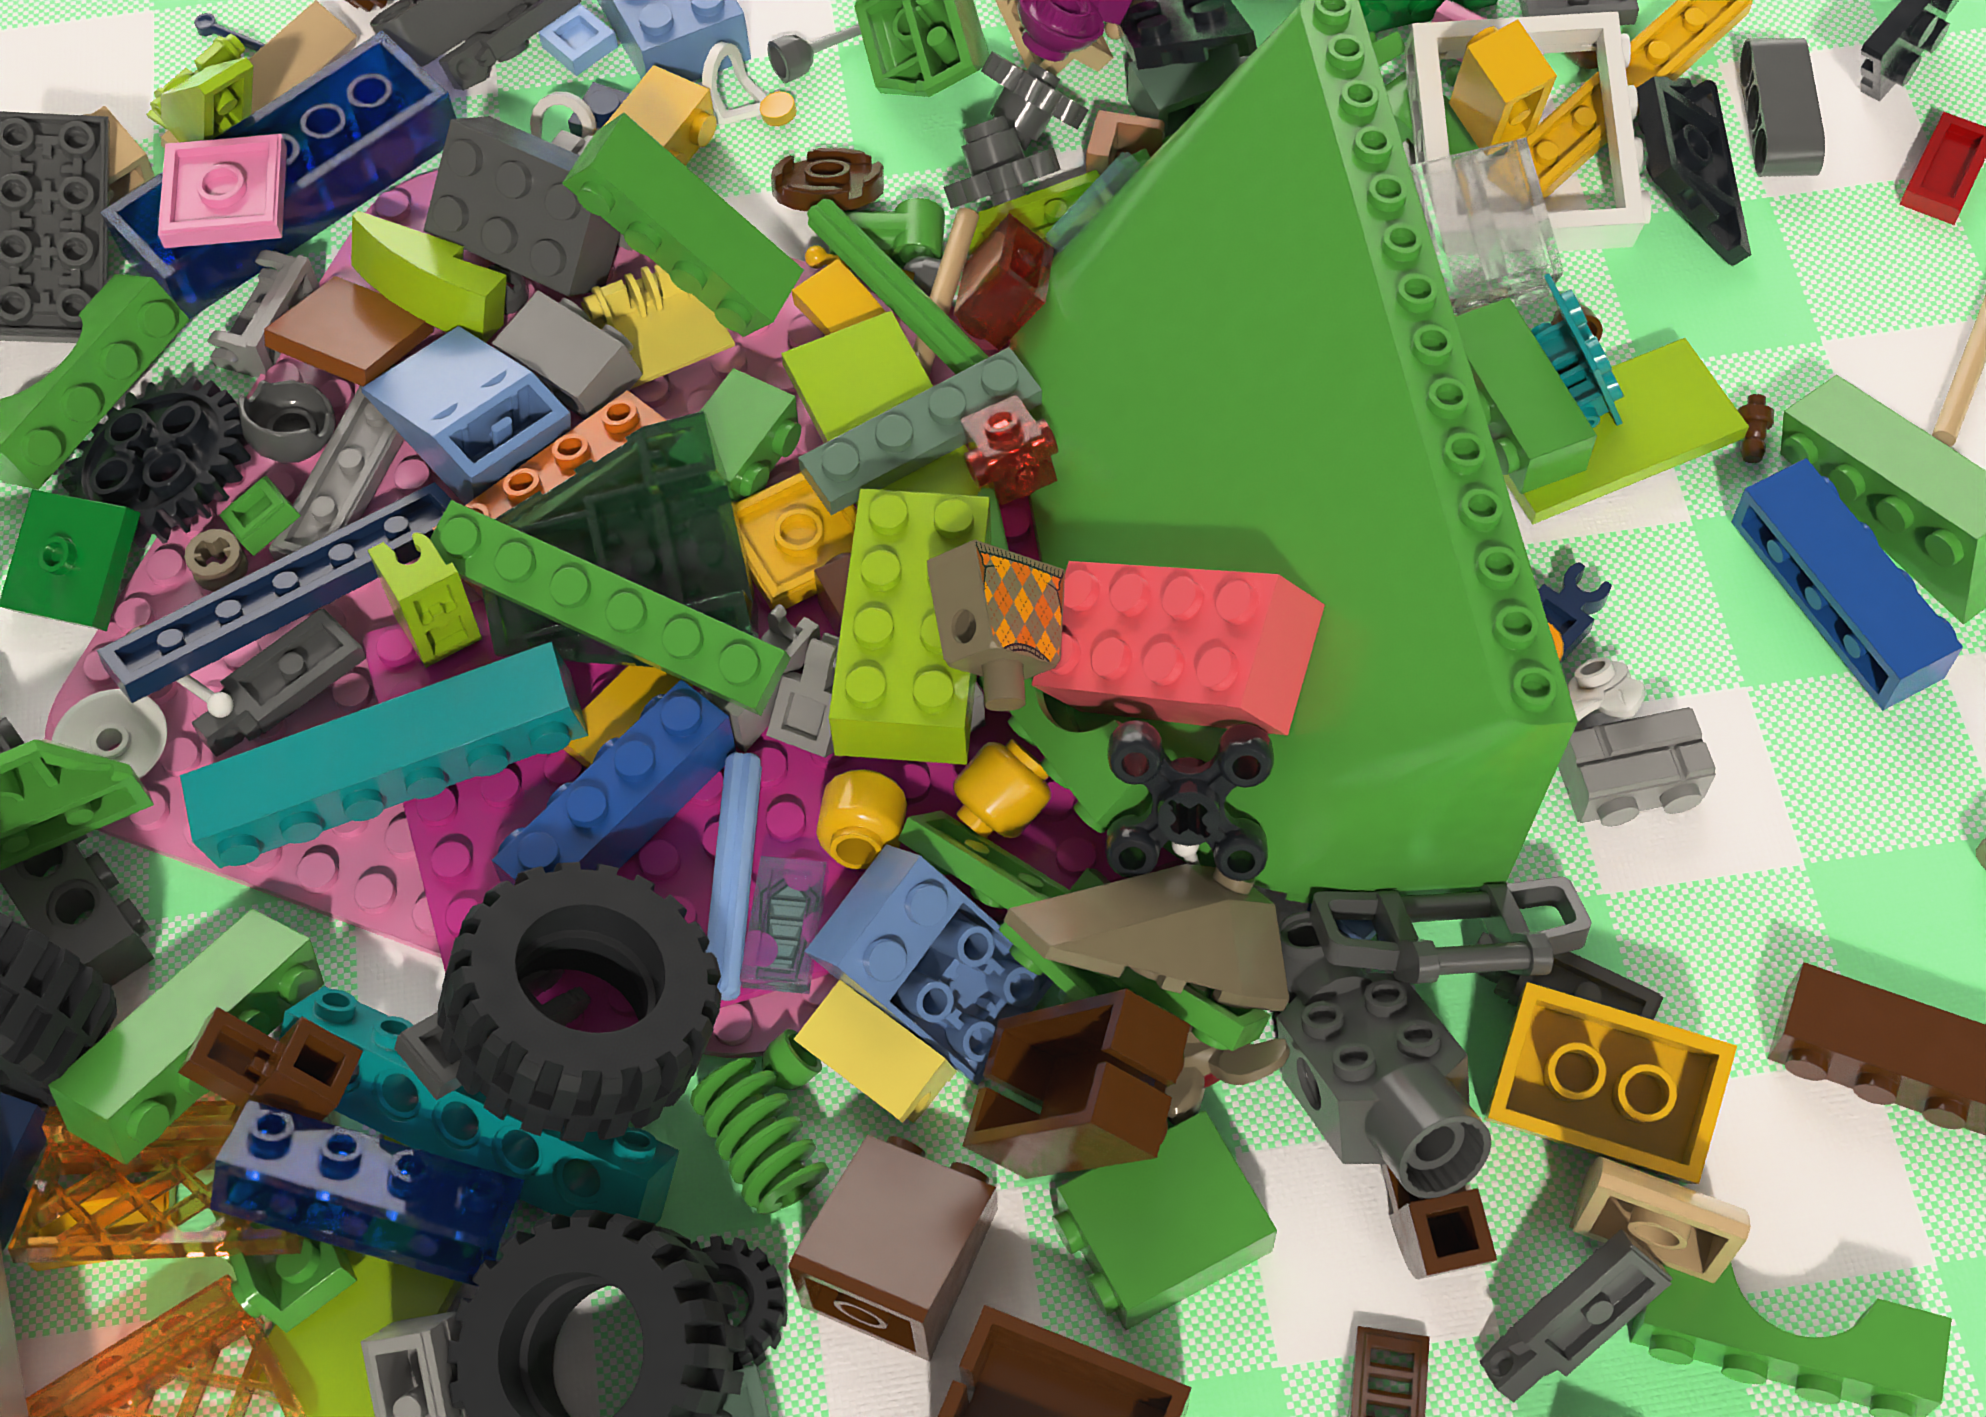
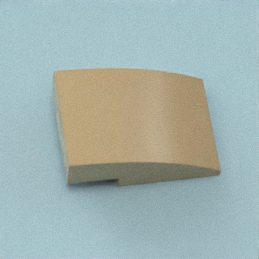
(1666, 1219)

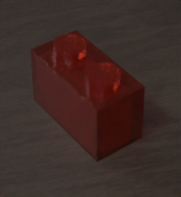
(1004, 282)

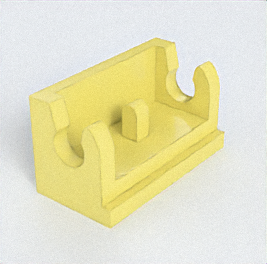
(875, 1053)

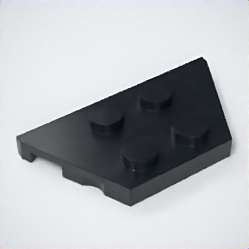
(1182, 31)
(1899, 43)
(1693, 159)

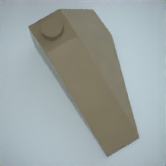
(1170, 929)

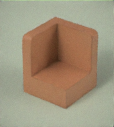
(1121, 133)

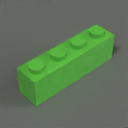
(682, 226)
(129, 1081)

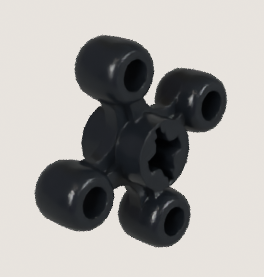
(1188, 800)

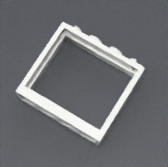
(1551, 34)

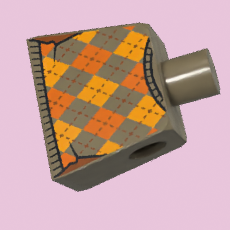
(998, 617)

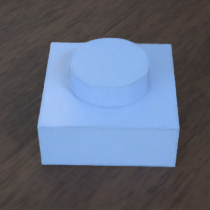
(578, 39)

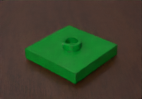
(69, 559)

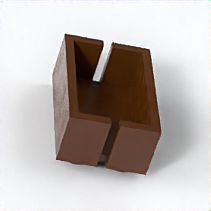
(1094, 1072)
(1039, 1373)

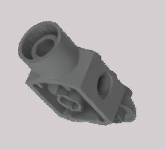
(1377, 1069)

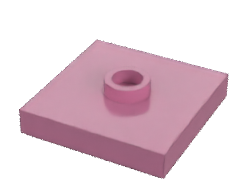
(222, 191)

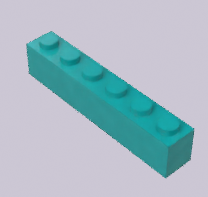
(383, 756)

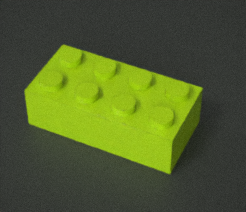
(890, 674)

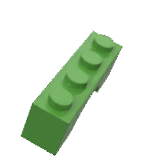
(119, 339)
(1077, 759)
(1885, 1362)

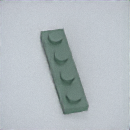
(913, 431)

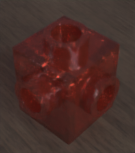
(1009, 450)

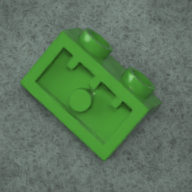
(290, 1285)

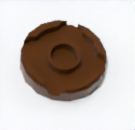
(831, 174)

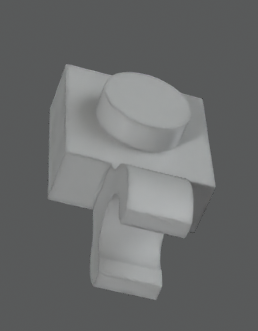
(805, 699)

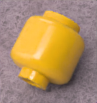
(1001, 790)
(860, 816)

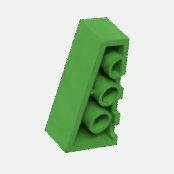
(1901, 483)

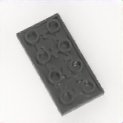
(51, 222)

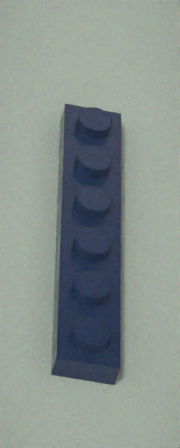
(268, 597)

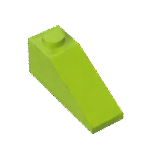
(209, 101)

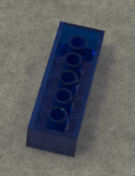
(346, 141)

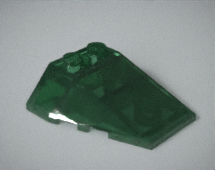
(646, 513)

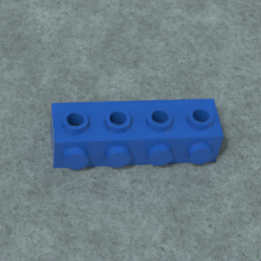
(1846, 584)
(627, 790)

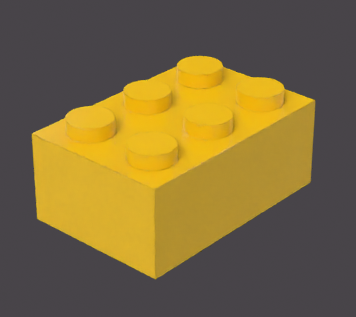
(1611, 1083)

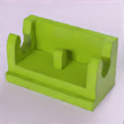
(427, 600)

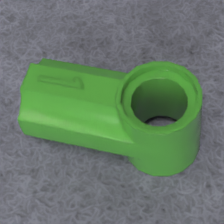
(907, 232)

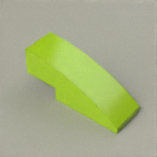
(428, 276)

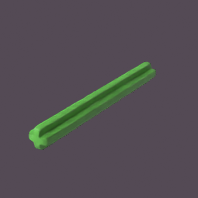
(894, 287)

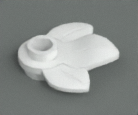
(1606, 689)

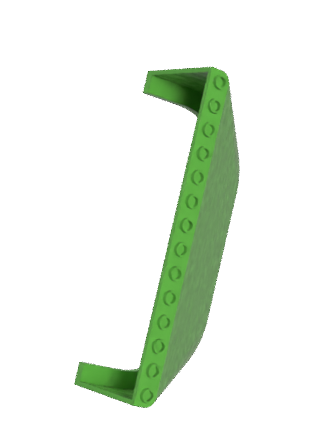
(1278, 386)

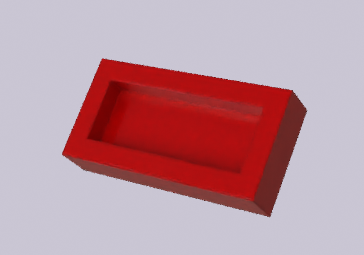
(1947, 169)

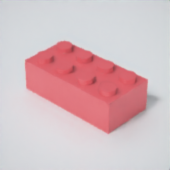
(1183, 645)

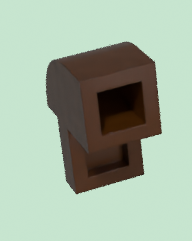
(297, 1073)
(1441, 1231)

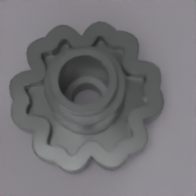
(1030, 98)
(997, 165)

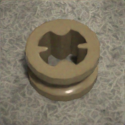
(216, 544)

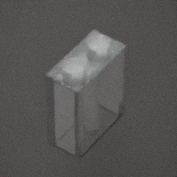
(1489, 225)

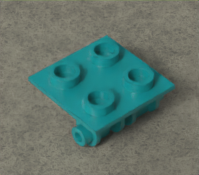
(1579, 358)

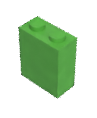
(1163, 1223)

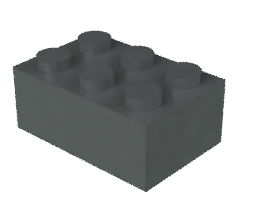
(507, 203)

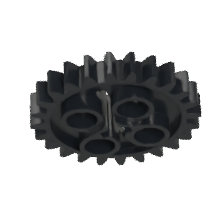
(163, 456)

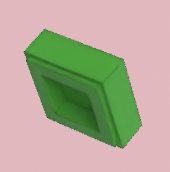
(259, 515)

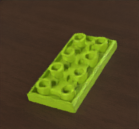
(862, 375)
(1668, 418)
(325, 1349)

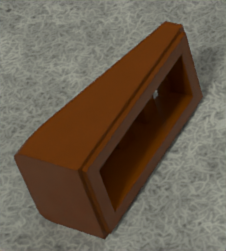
(1362, 1369)

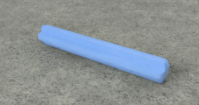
(733, 868)

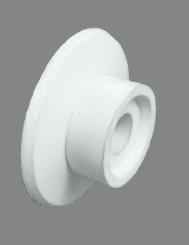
(112, 719)

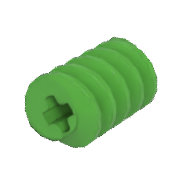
(755, 1138)

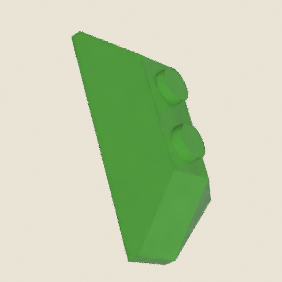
(921, 43)
(60, 794)

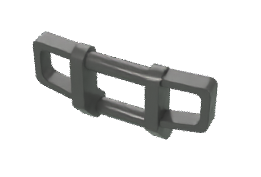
(1420, 962)

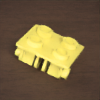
(659, 320)

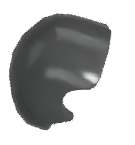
(287, 420)

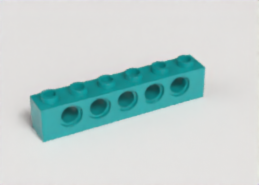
(609, 1175)

